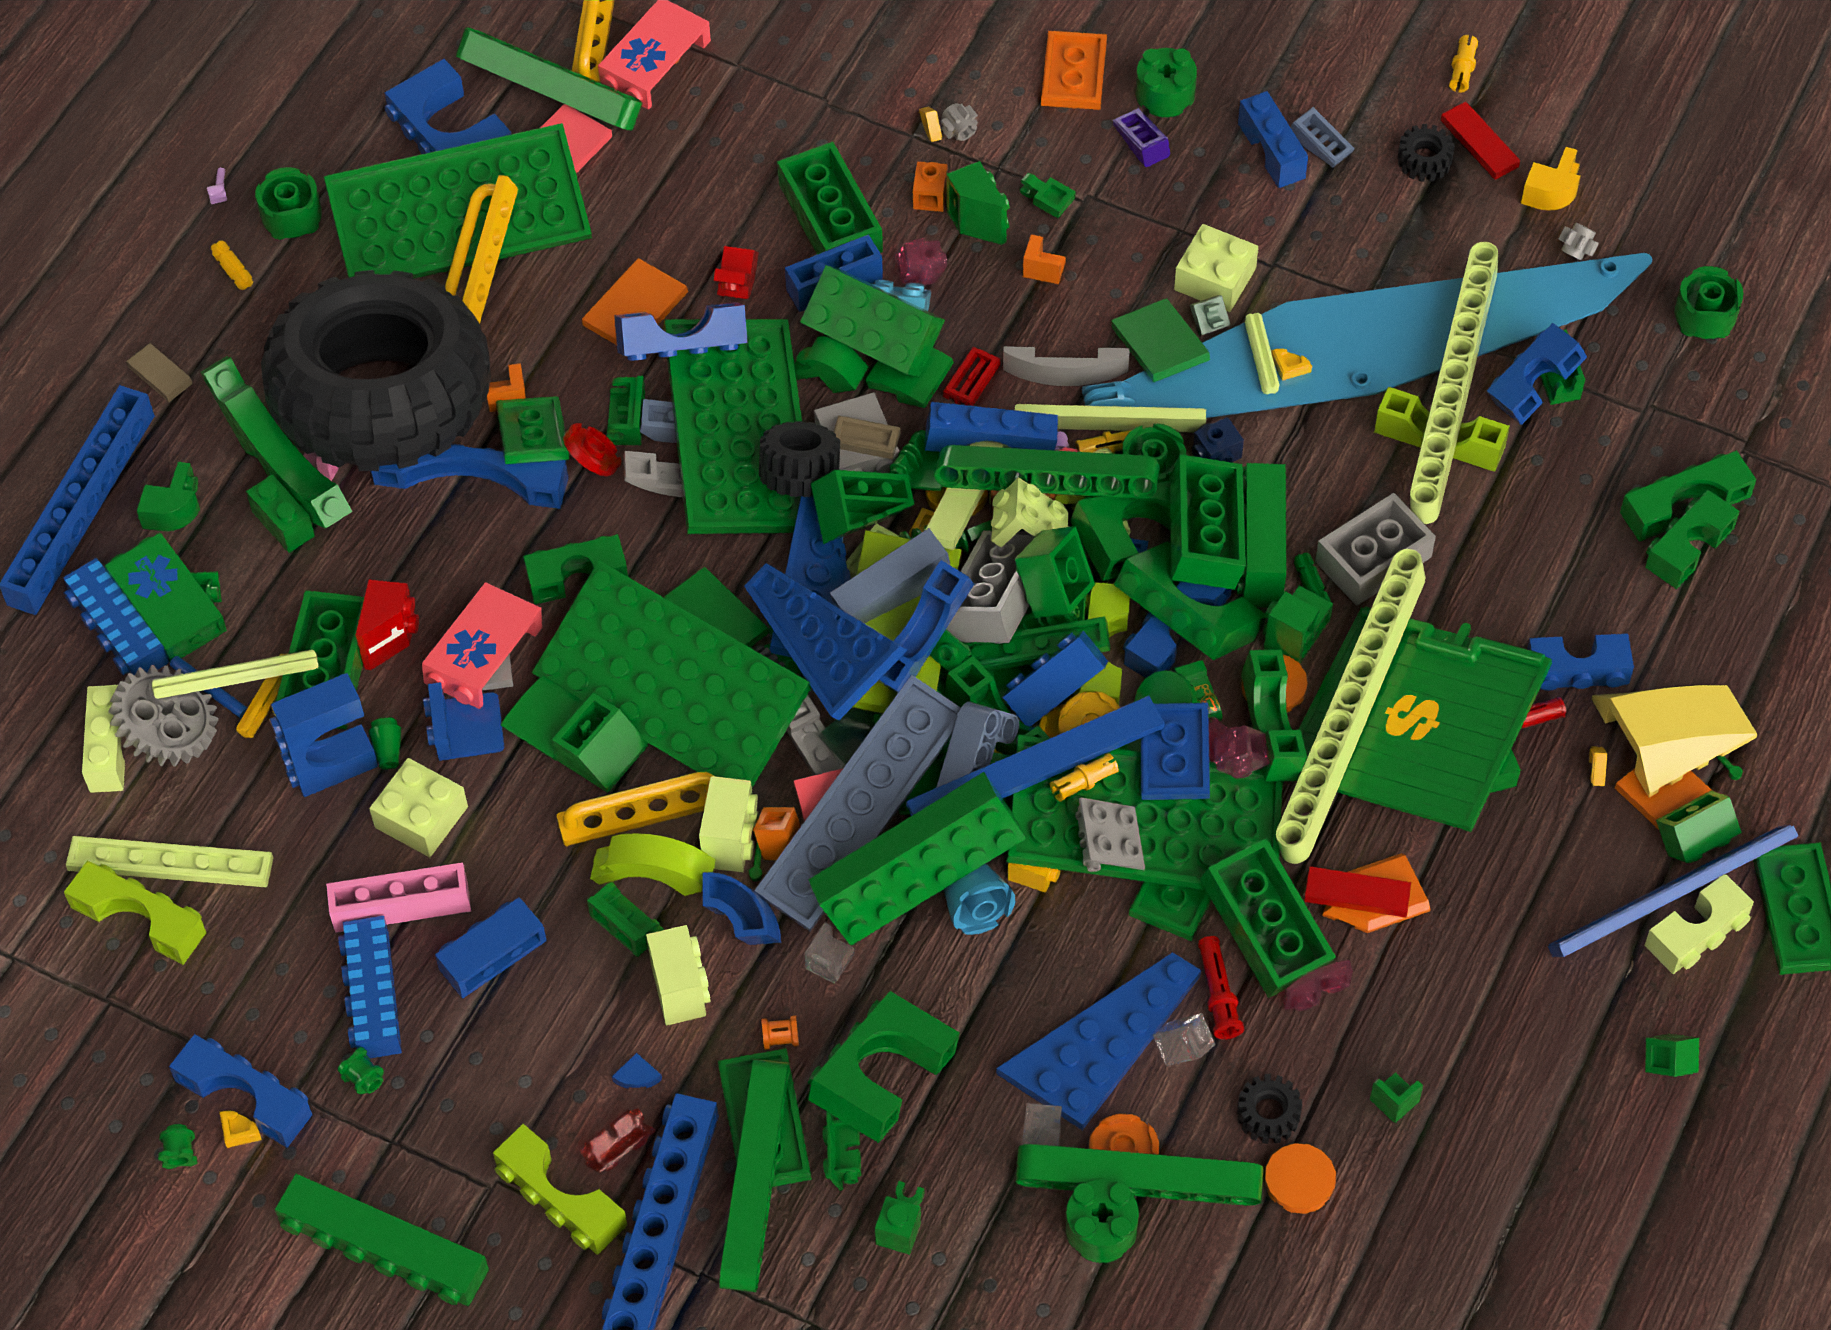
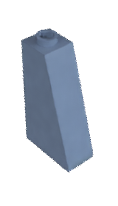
(892, 579)

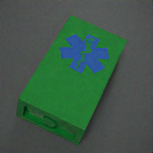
(166, 596)

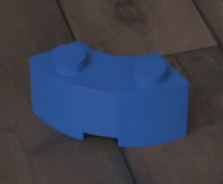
(748, 911)

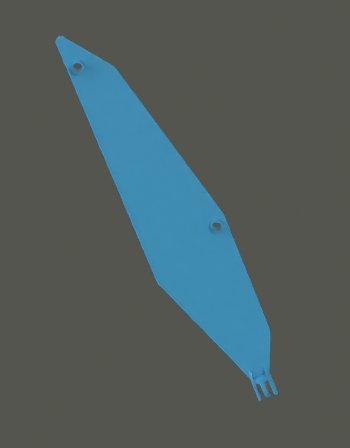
(1374, 338)

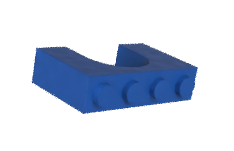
(422, 96)
(308, 716)

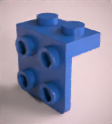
(461, 728)

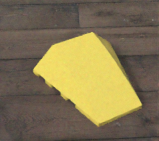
(1676, 728)

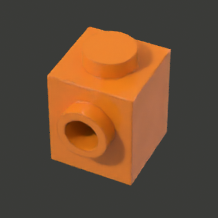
(930, 186)

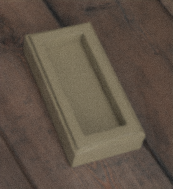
(159, 372)
(867, 437)

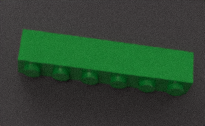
(381, 1241)

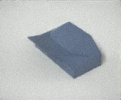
(658, 420)

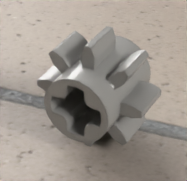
(959, 122)
(1578, 241)

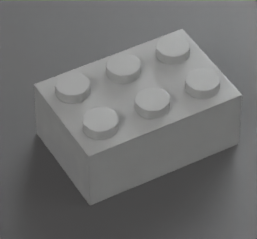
(1363, 548)

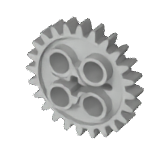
(162, 718)

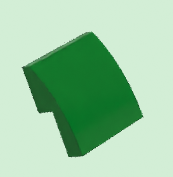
(909, 388)
(541, 714)

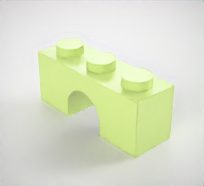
(102, 753)
(1681, 943)

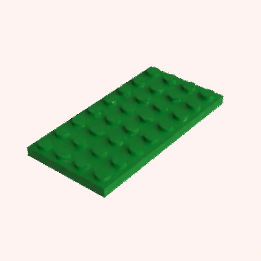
(413, 208)
(720, 413)
(673, 677)
(1176, 835)

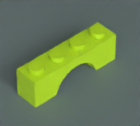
(1405, 419)
(1114, 605)
(101, 892)
(590, 1217)

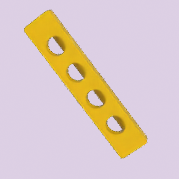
(587, 32)
(489, 246)
(606, 807)

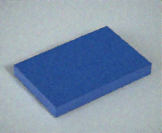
(1178, 755)

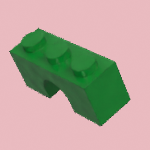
(1705, 520)
(551, 568)

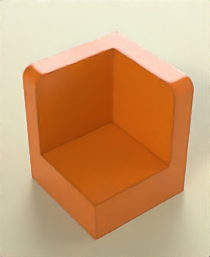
(1042, 265)
(507, 389)
(775, 830)

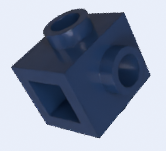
(1218, 441)

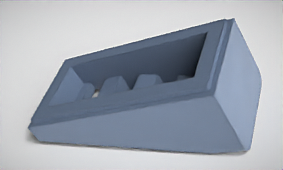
(1321, 126)

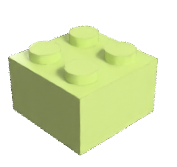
(1216, 266)
(418, 807)
(729, 823)
(678, 974)

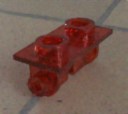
(605, 1152)

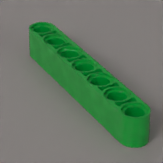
(549, 79)
(1048, 470)
(1143, 1173)
(754, 1176)

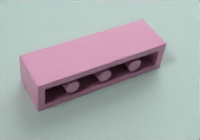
(400, 896)

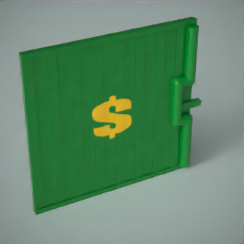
(1436, 722)

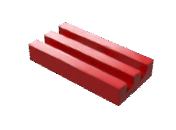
(961, 396)

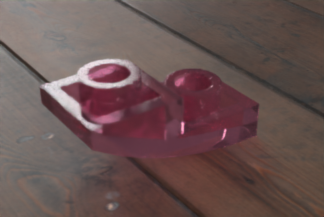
(1307, 990)

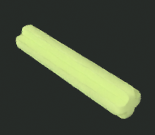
(1262, 353)

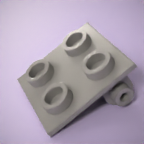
(1109, 835)

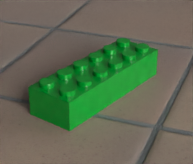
(916, 859)

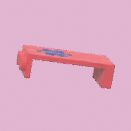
(652, 49)
(480, 643)

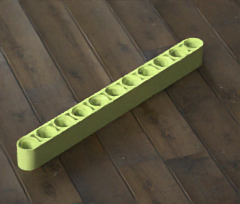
(1454, 382)
(1354, 716)

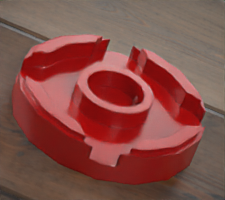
(592, 449)

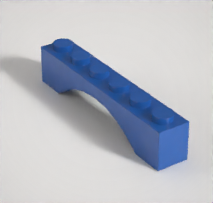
(535, 482)

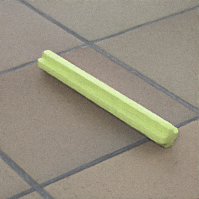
(234, 674)

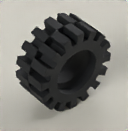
(1425, 139)
(1273, 1090)

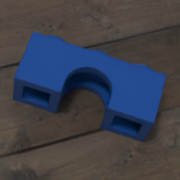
(1264, 123)
(1550, 352)
(1608, 665)

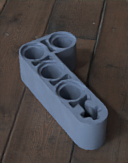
(975, 740)

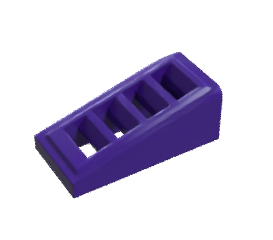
(1143, 139)

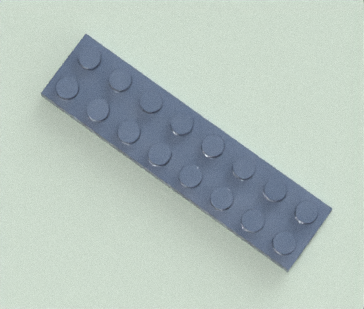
(862, 797)

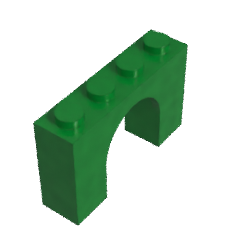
(1102, 528)
(1207, 627)
(889, 1027)

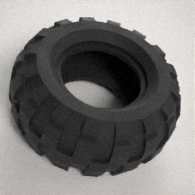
(383, 417)

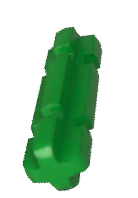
(1309, 575)

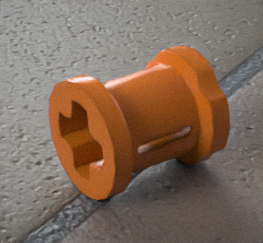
(780, 1032)

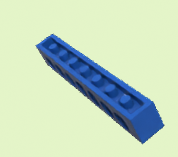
(76, 500)
(684, 1115)

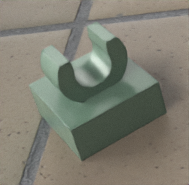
(1210, 315)

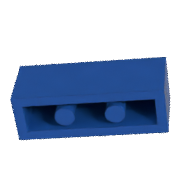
(856, 257)
(1054, 677)
(490, 947)

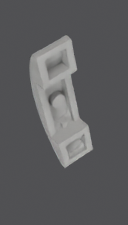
(1065, 371)
(646, 473)
(805, 733)

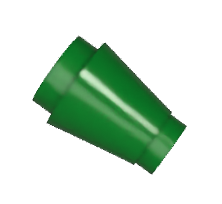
(386, 740)

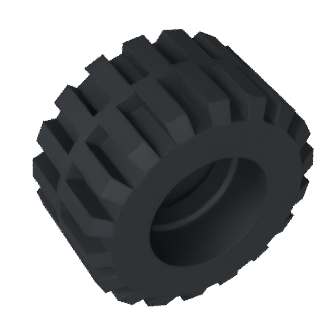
(797, 456)

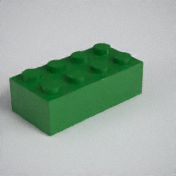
(827, 199)
(872, 321)
(1207, 522)
(1264, 534)
(329, 627)
(1267, 917)

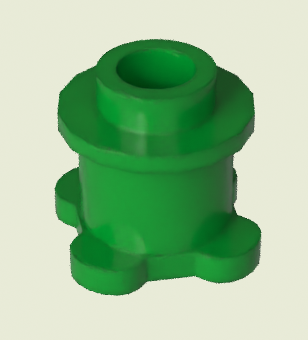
(361, 1072)
(177, 1147)

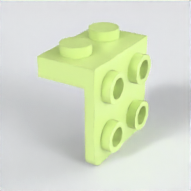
(1026, 509)

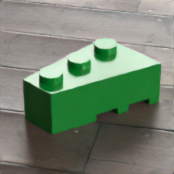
(857, 500)

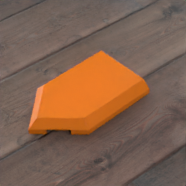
(1393, 867)

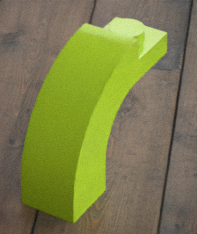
(653, 858)

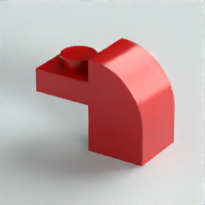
(736, 272)

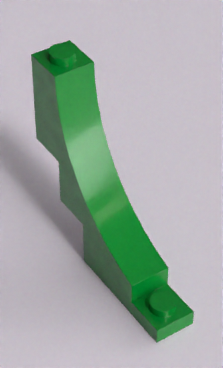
(267, 442)

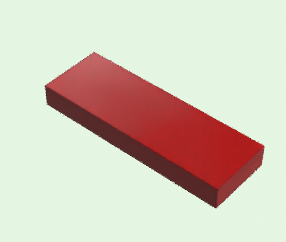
(1480, 140)
(1357, 892)

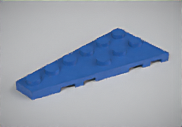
(811, 562)
(826, 643)
(1094, 1050)

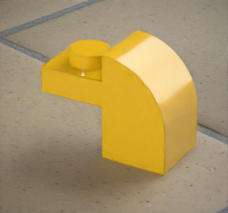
(1551, 187)

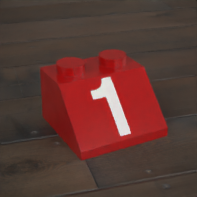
(385, 622)

